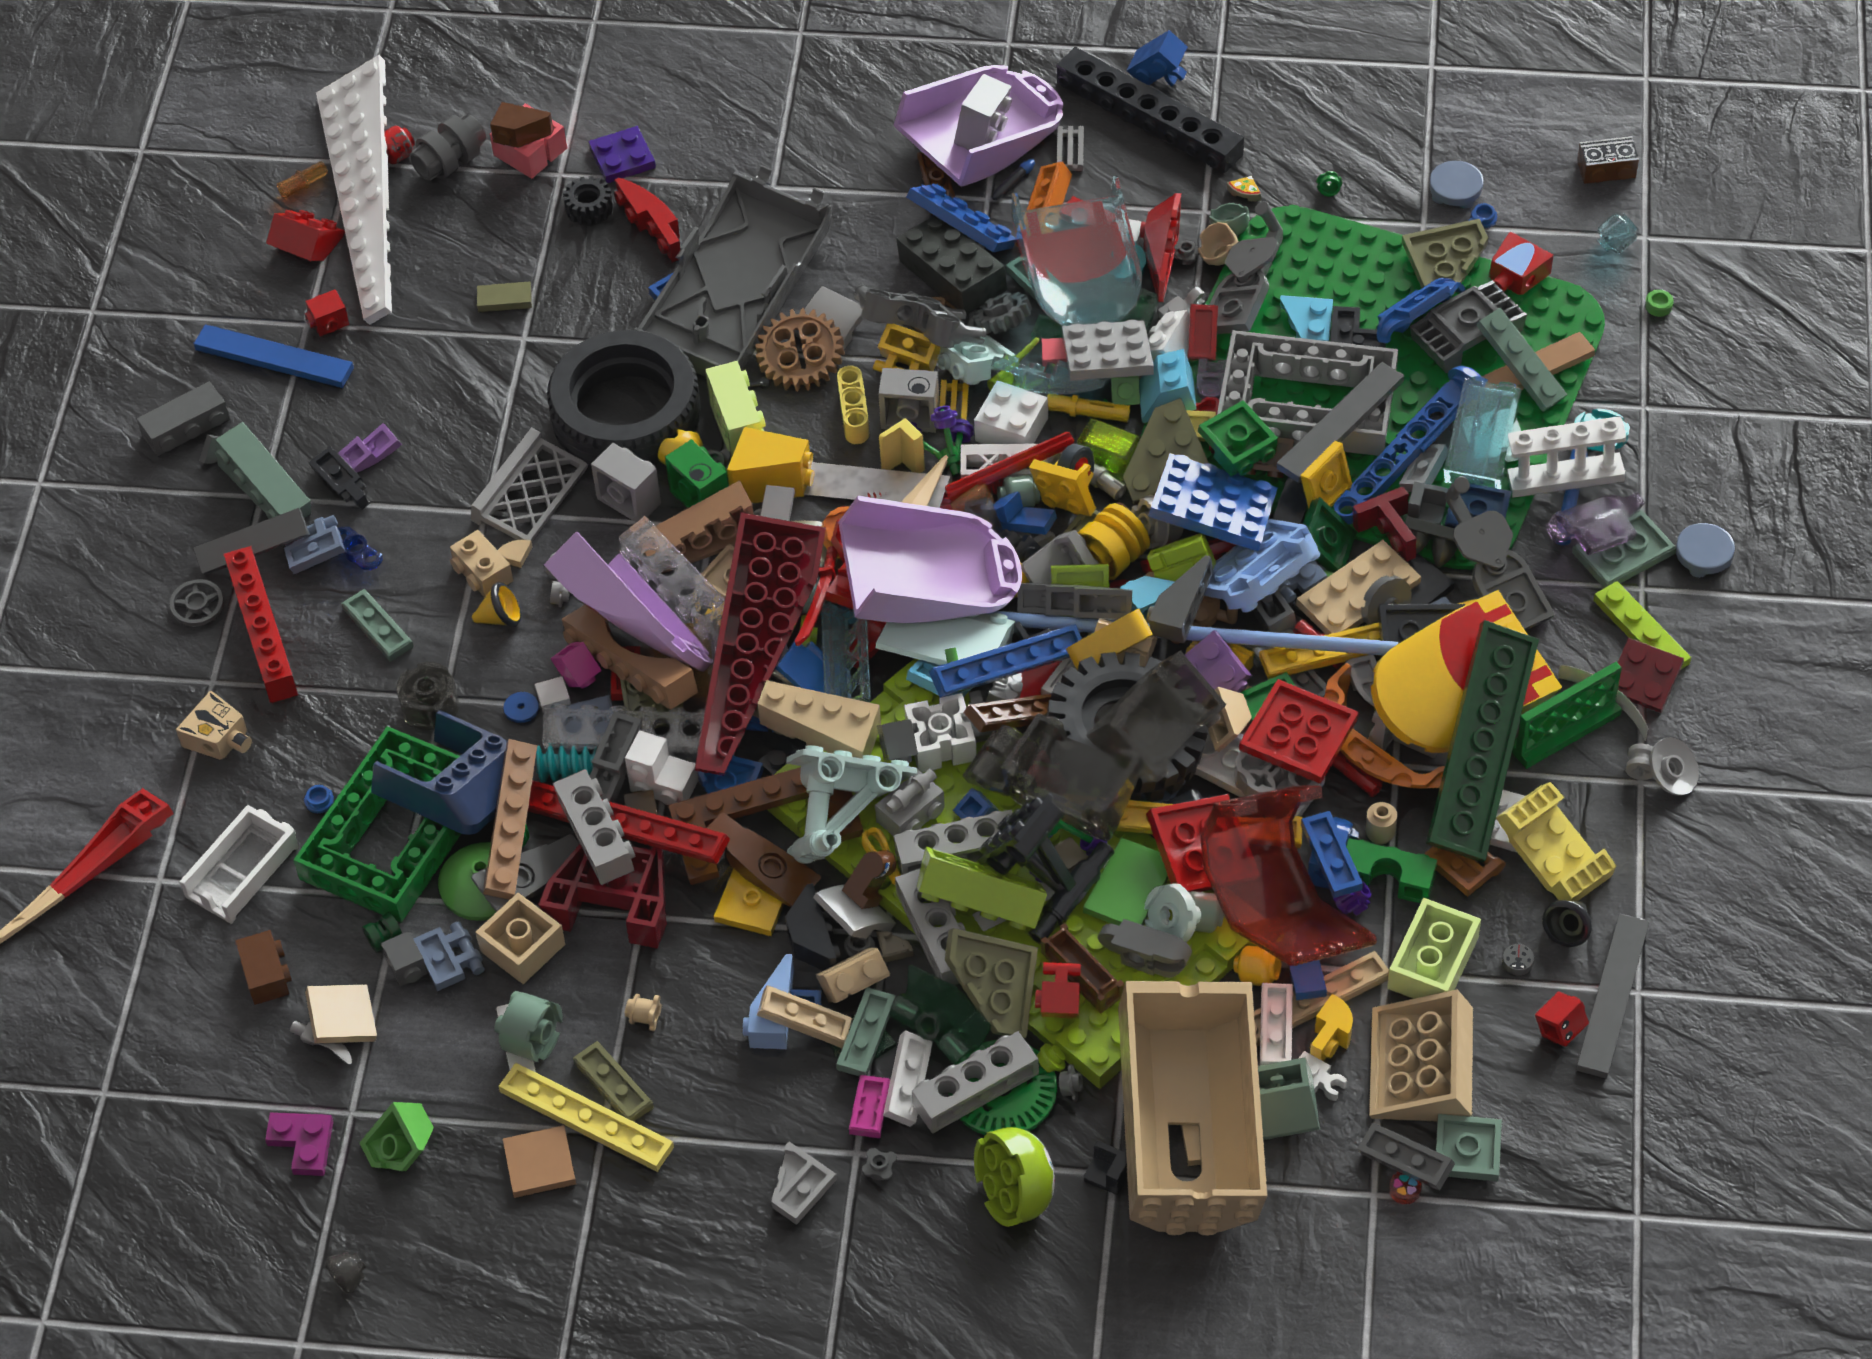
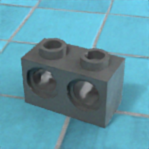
(897, 740)

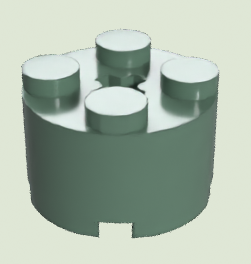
(529, 1026)

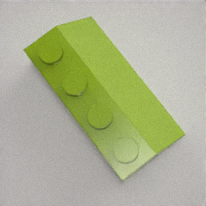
(980, 888)

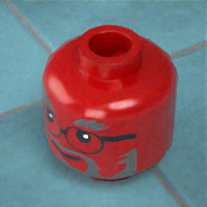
(399, 144)

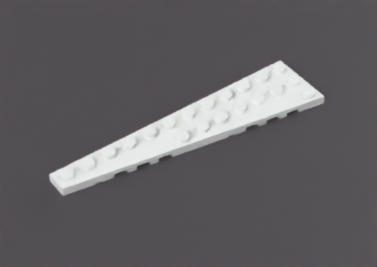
(359, 162)

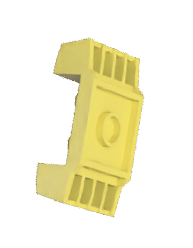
(1554, 846)

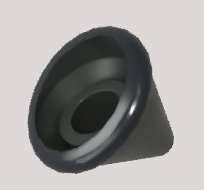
(1565, 914)

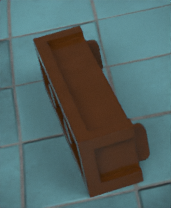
(1095, 981)

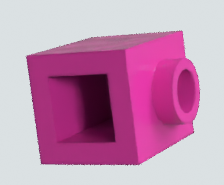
(576, 665)

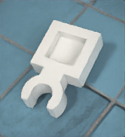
(1322, 1078)

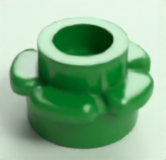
(1332, 188)

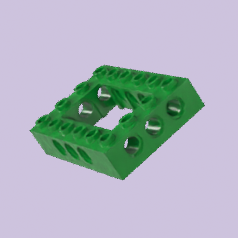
(326, 854)

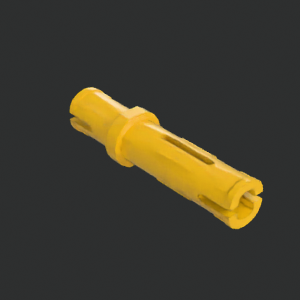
(1086, 407)

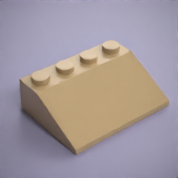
(1422, 1058)

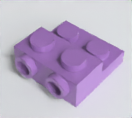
(1219, 663)

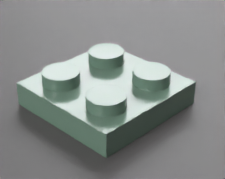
(1471, 1144)

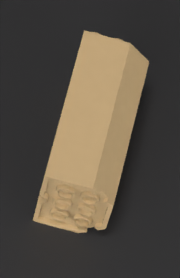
(1192, 1063)

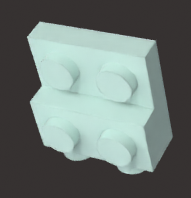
(970, 360)

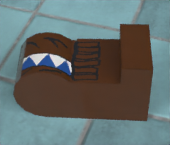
(869, 877)

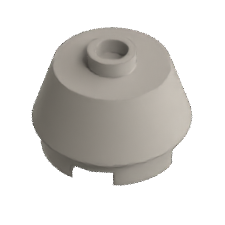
(1158, 531)

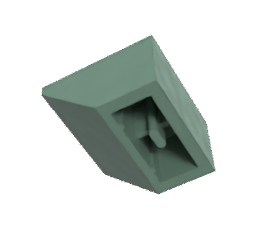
(1287, 1098)

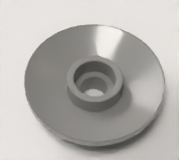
(1674, 766)

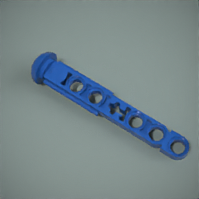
(1444, 401)

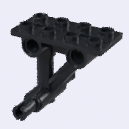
(1025, 841)

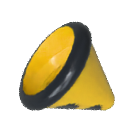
(499, 607)

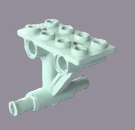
(822, 774)

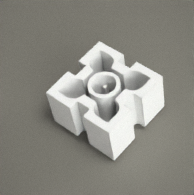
(941, 732)

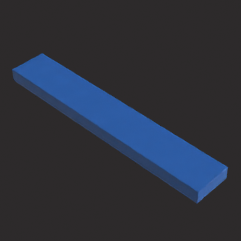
(273, 356)
(1004, 661)

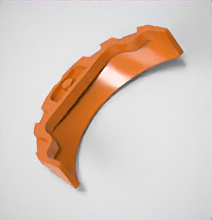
(1370, 756)

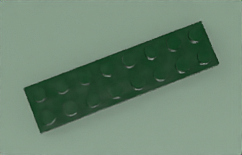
(1482, 741)

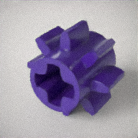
(1354, 901)

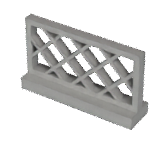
(512, 471)

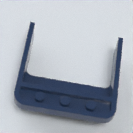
(464, 792)

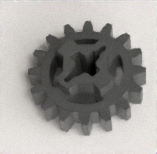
(1002, 312)

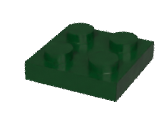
(1330, 534)

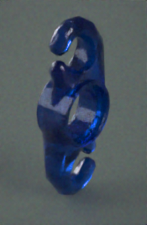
(360, 556)

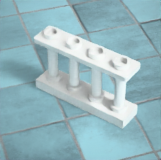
(1571, 473)

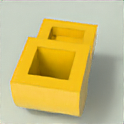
(1333, 1028)

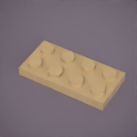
(1338, 599)

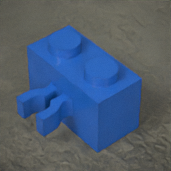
(1159, 60)

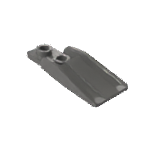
(534, 869)

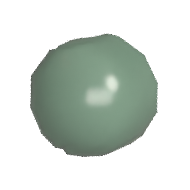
(1233, 214)

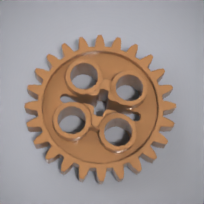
(825, 343)

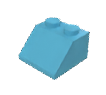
(1170, 382)

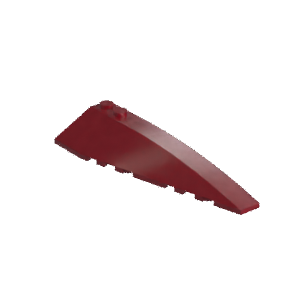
(765, 594)

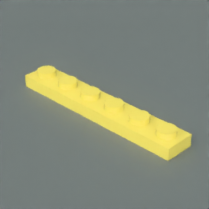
(586, 1117)

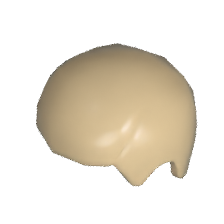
(1216, 243)

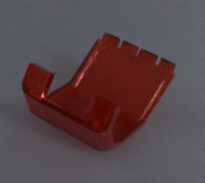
(1265, 884)

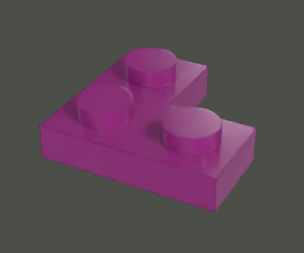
(309, 1136)

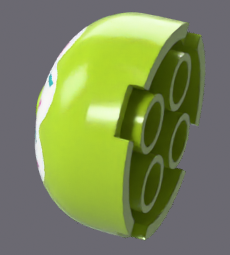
(1014, 1175)

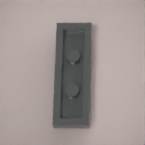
(1406, 1156)

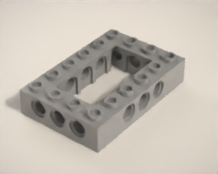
(1304, 361)

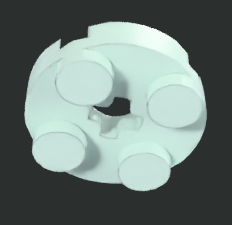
(1181, 904)

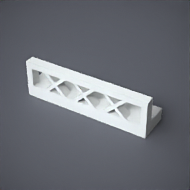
(988, 454)

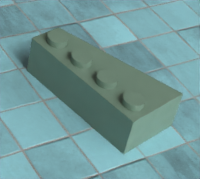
(259, 473)

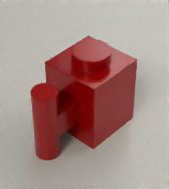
(1060, 997)

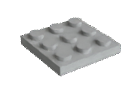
(1107, 350)

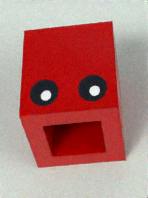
(1562, 1018)

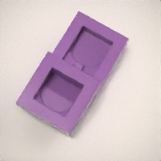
(371, 450)

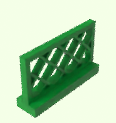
(1568, 716)

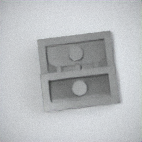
(836, 307)
(850, 916)

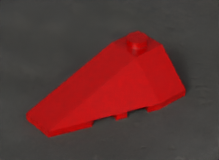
(1160, 237)

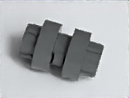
(439, 152)

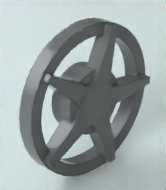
(196, 603)

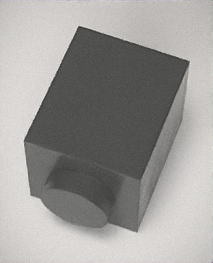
(404, 958)

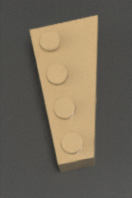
(820, 718)

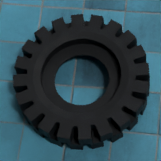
(1094, 686)

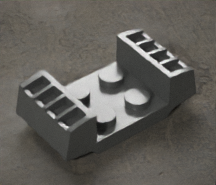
(1452, 325)

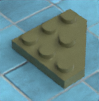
(1445, 251)
(1166, 433)
(995, 977)

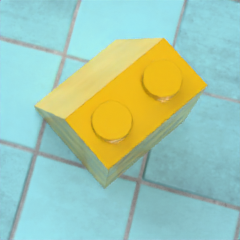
(770, 460)

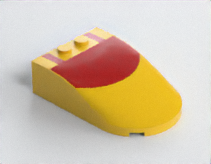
(1424, 677)

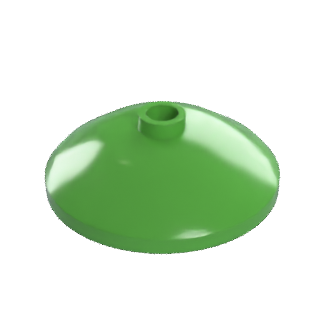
(457, 887)

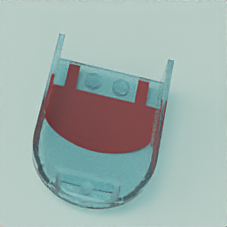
(1080, 258)

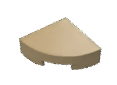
(516, 551)

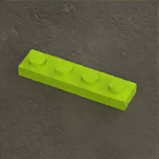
(1636, 621)

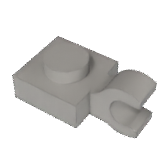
(1179, 304)

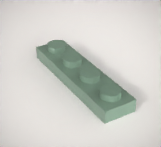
(1521, 359)

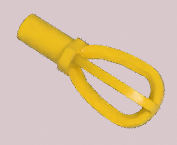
(880, 837)

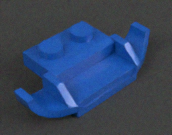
(1417, 303)

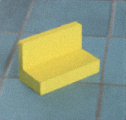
(900, 445)

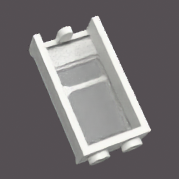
(239, 863)

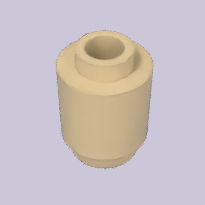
(1381, 822)

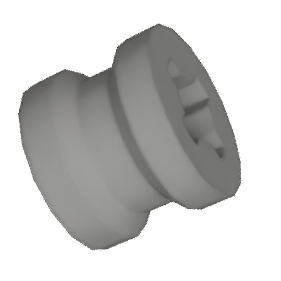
(1639, 762)

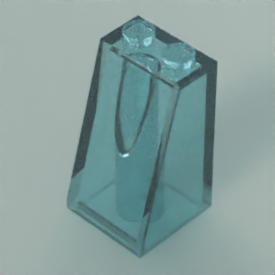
(1481, 431)

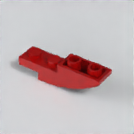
(650, 214)

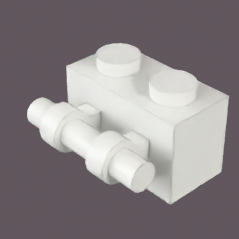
(1170, 333)

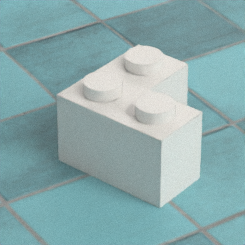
(653, 769)

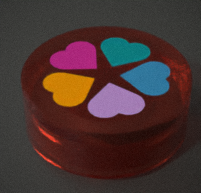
(1404, 1188)

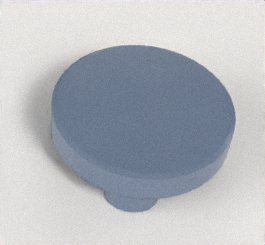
(1456, 184)
(1705, 549)

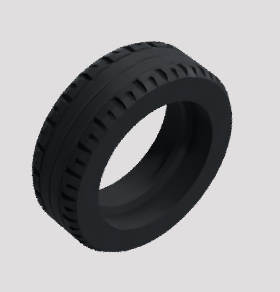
(615, 356)

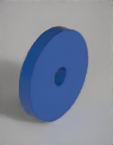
(518, 699)

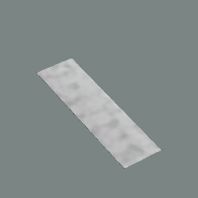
(853, 481)

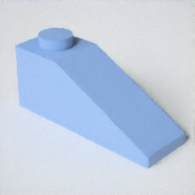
(763, 1032)

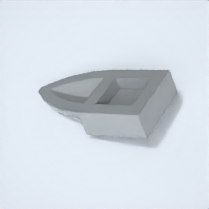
(1363, 675)

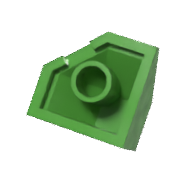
(397, 1136)

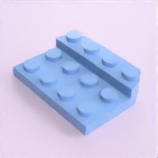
(1249, 575)

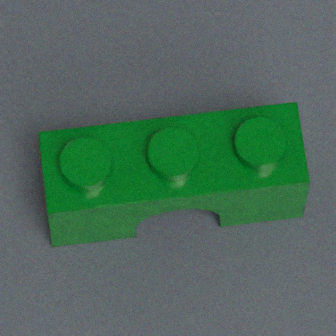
(1412, 870)

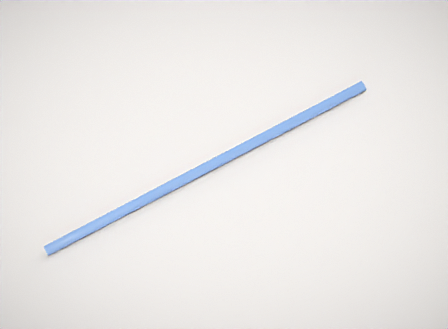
(1231, 636)

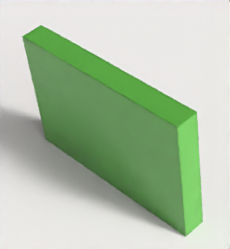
(1126, 884)

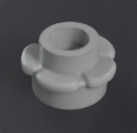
(559, 594)

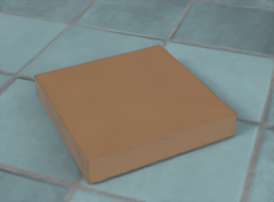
(539, 1161)

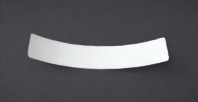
(1577, 675)

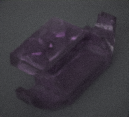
(1597, 523)

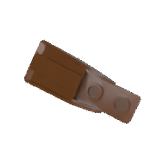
(764, 862)

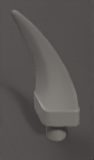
(306, 1034)

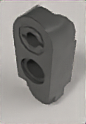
(1146, 948)

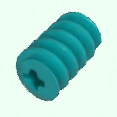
(562, 763)

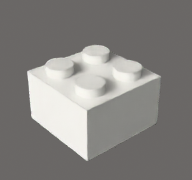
(1010, 416)

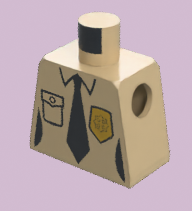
(214, 728)

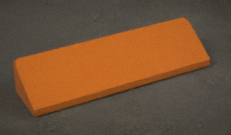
(1050, 186)

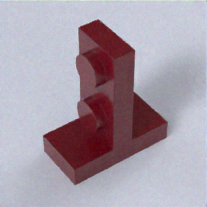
(1385, 513)

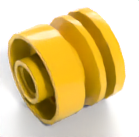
(1115, 538)

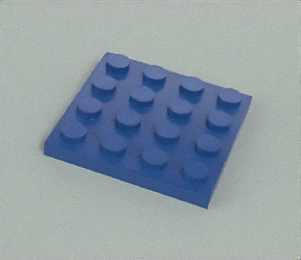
(1213, 502)

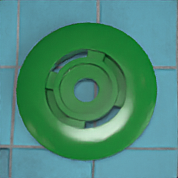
(1022, 1108)

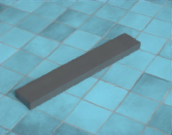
(1341, 420)
(1613, 996)

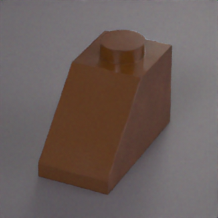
(520, 125)

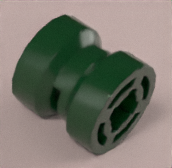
(381, 931)

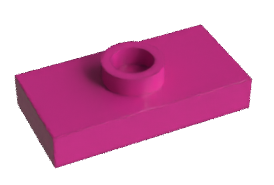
(869, 1106)

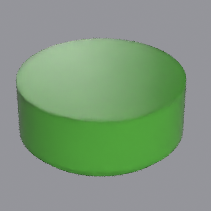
(1659, 303)

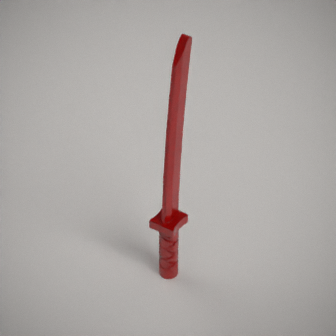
(826, 575)

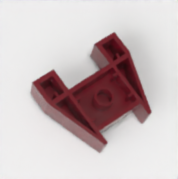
(638, 891)

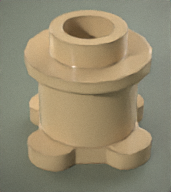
(643, 1010)

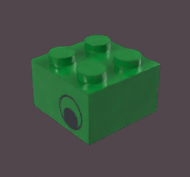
(694, 474)

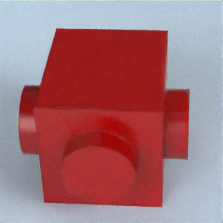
(326, 313)

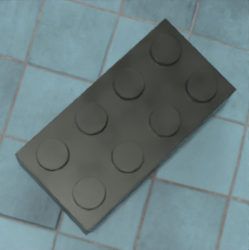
(951, 264)

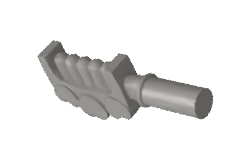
(1006, 688)

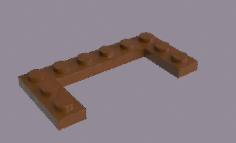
(747, 800)

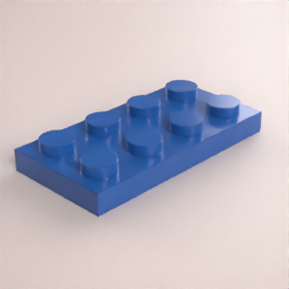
(955, 213)

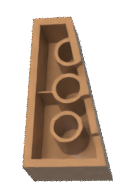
(707, 525)

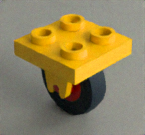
(1067, 480)

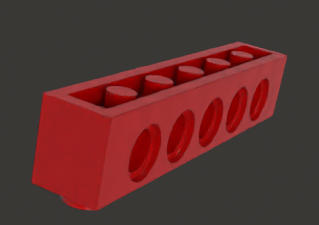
(260, 624)

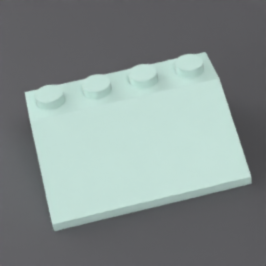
(930, 639)

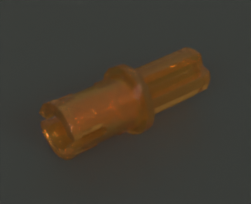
(302, 179)

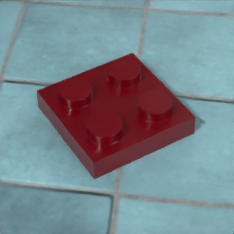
(1647, 674)

